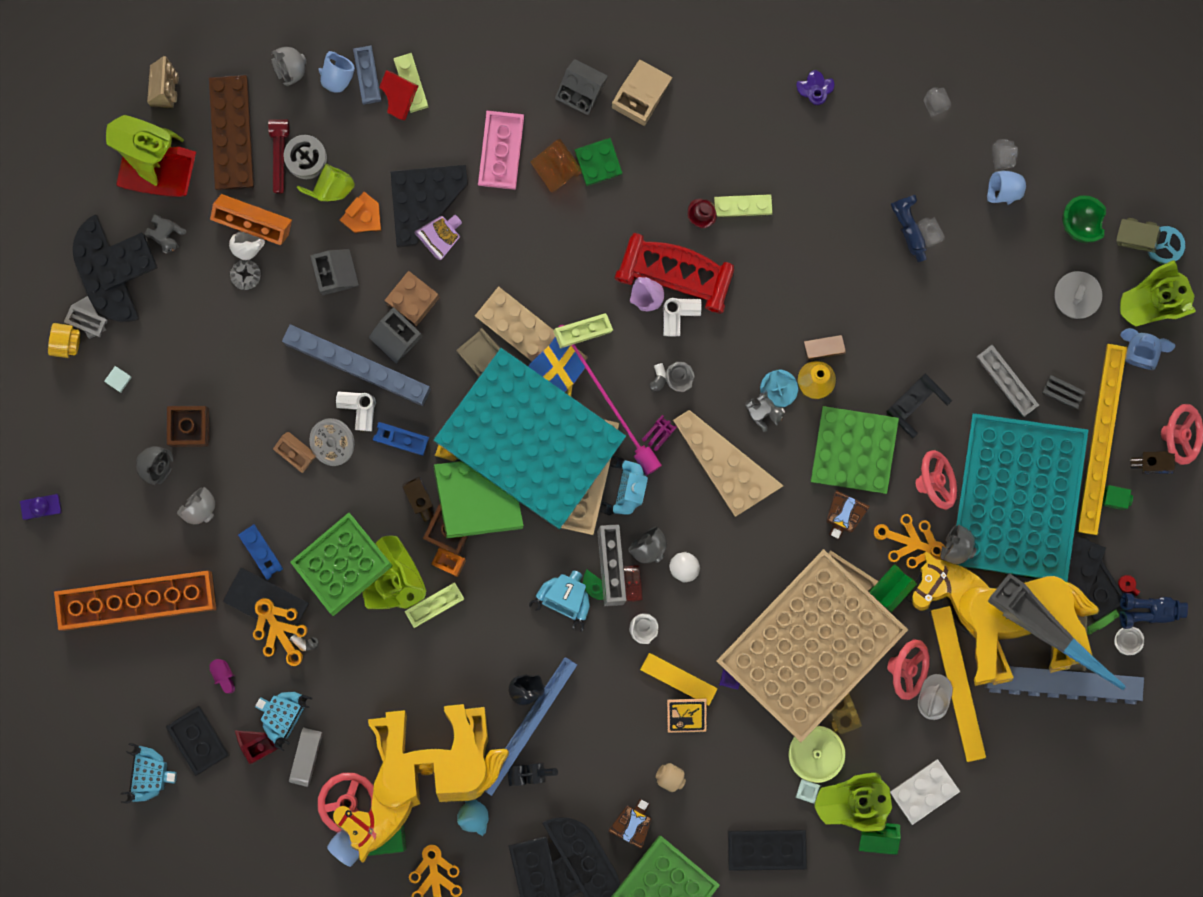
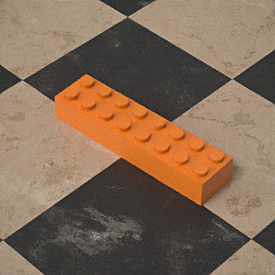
(135, 600)

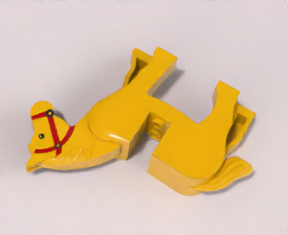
(459, 774)

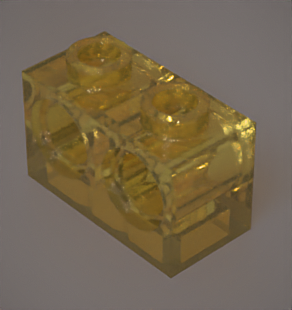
(847, 710)

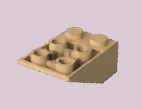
(162, 84)
(641, 92)

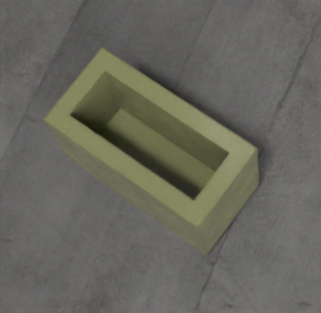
(1138, 235)

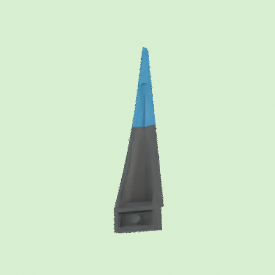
(1027, 611)

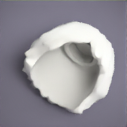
(245, 245)

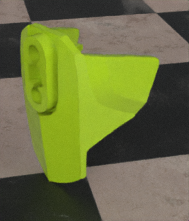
(138, 142)
(1146, 302)
(397, 583)
(841, 803)

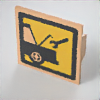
(686, 715)

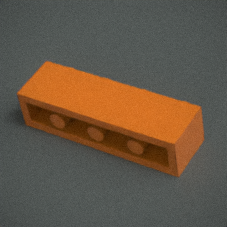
(251, 219)

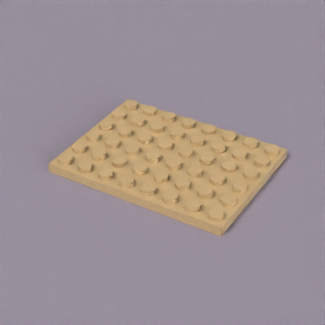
(812, 645)

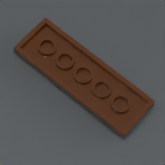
(231, 132)

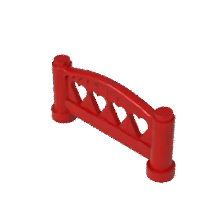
(713, 290)

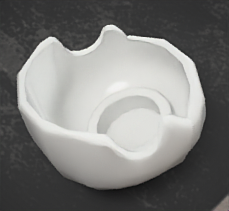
(684, 567)
(643, 628)
(1129, 641)

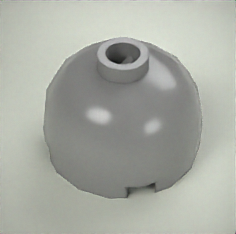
(288, 64)
(198, 508)

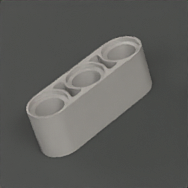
(305, 757)

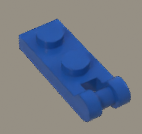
(401, 439)
(260, 551)

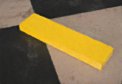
(678, 678)

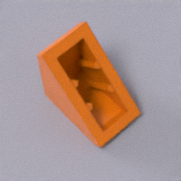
(448, 562)

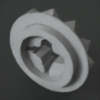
(250, 281)

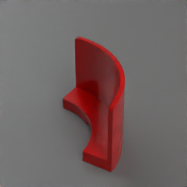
(172, 174)

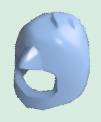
(337, 76)
(1010, 184)
(341, 848)

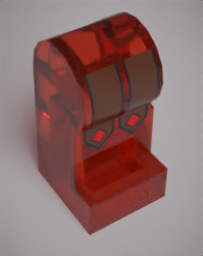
(632, 583)

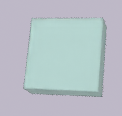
(118, 379)
(807, 791)

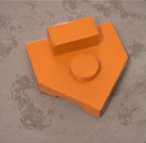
(362, 215)

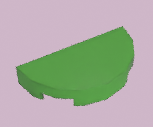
(1104, 621)

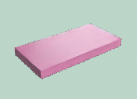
(501, 150)

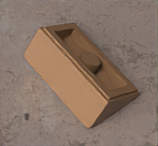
(824, 347)
(294, 452)

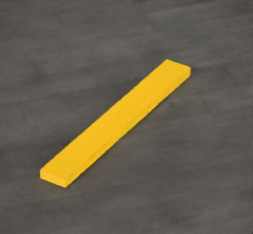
(956, 674)

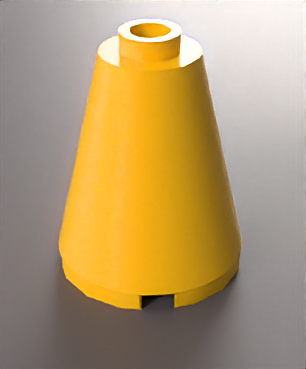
(815, 386)

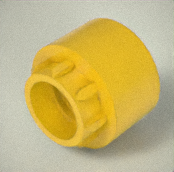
(63, 340)

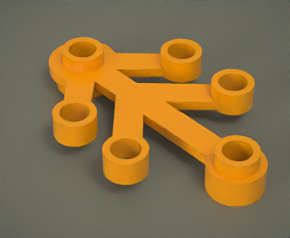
(912, 542)
(278, 628)
(434, 877)

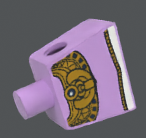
(439, 235)

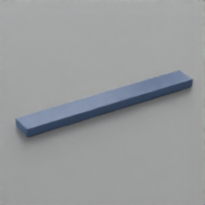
(534, 717)

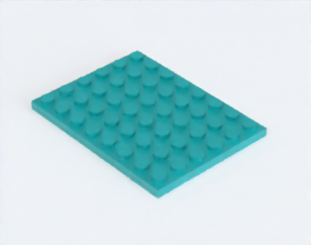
(529, 438)
(1022, 495)

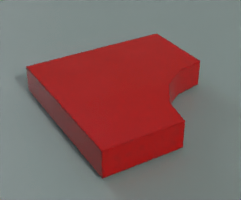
(399, 94)

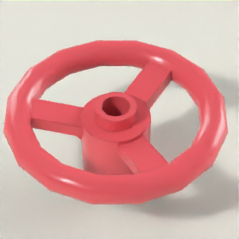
(1181, 434)
(935, 481)
(907, 669)
(350, 796)

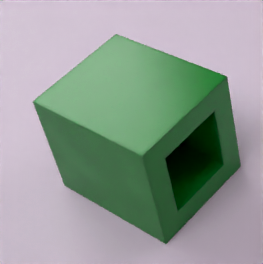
(1117, 497)

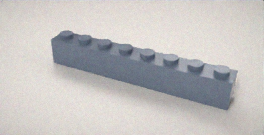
(356, 365)
(1070, 684)

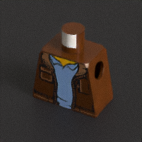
(844, 514)
(632, 824)

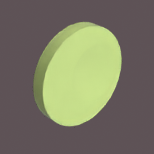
(817, 756)

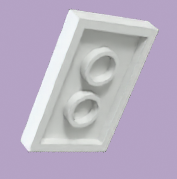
(924, 791)

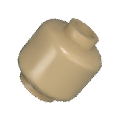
(670, 777)

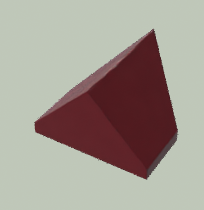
(255, 745)

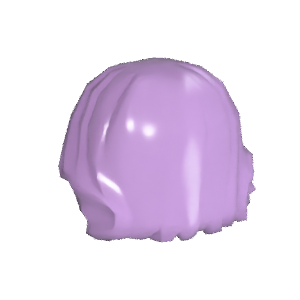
(647, 294)

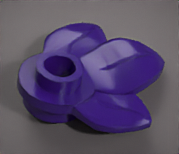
(815, 85)

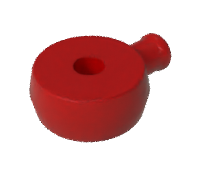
(1131, 587)

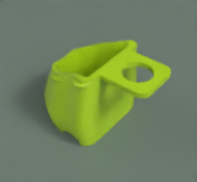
(331, 185)

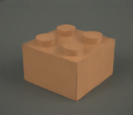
(412, 298)

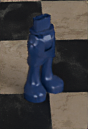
(911, 230)
(1161, 610)

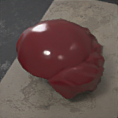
(702, 213)

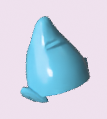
(473, 817)

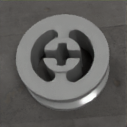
(295, 167)

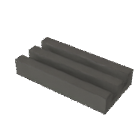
(1078, 398)

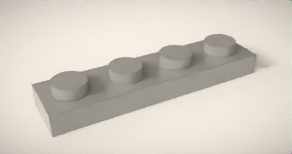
(1007, 381)

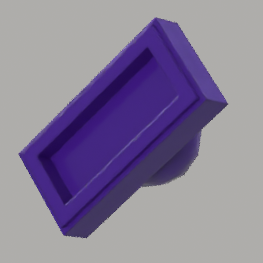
(40, 507)

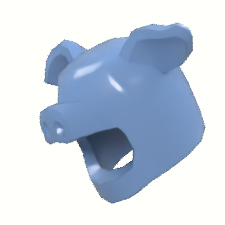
(1144, 348)

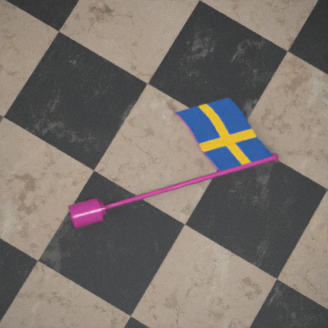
(563, 368)

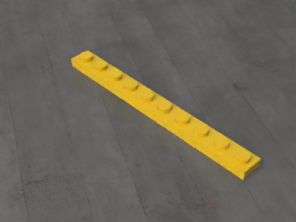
(1101, 439)

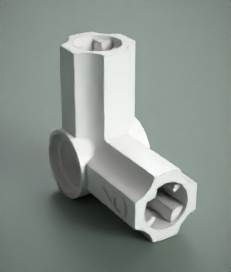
(685, 307)
(353, 401)

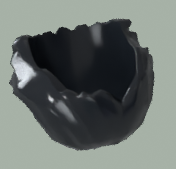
(526, 689)

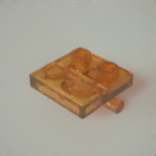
(556, 165)

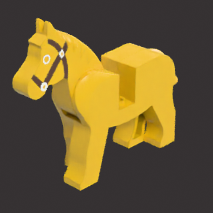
(987, 623)

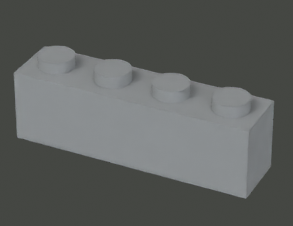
(611, 565)

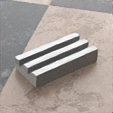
(100, 327)

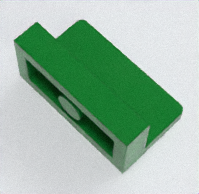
(892, 588)
(882, 841)

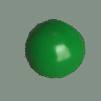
(1084, 219)

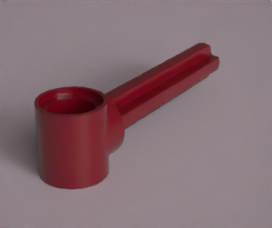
(279, 131)

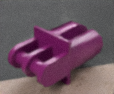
(662, 430)
(222, 675)

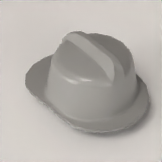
(935, 696)

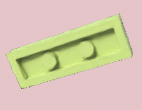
(407, 69)
(743, 205)
(583, 330)
(434, 605)

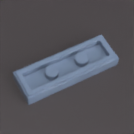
(367, 75)

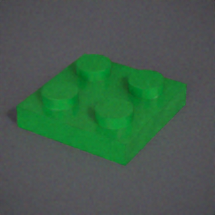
(598, 162)

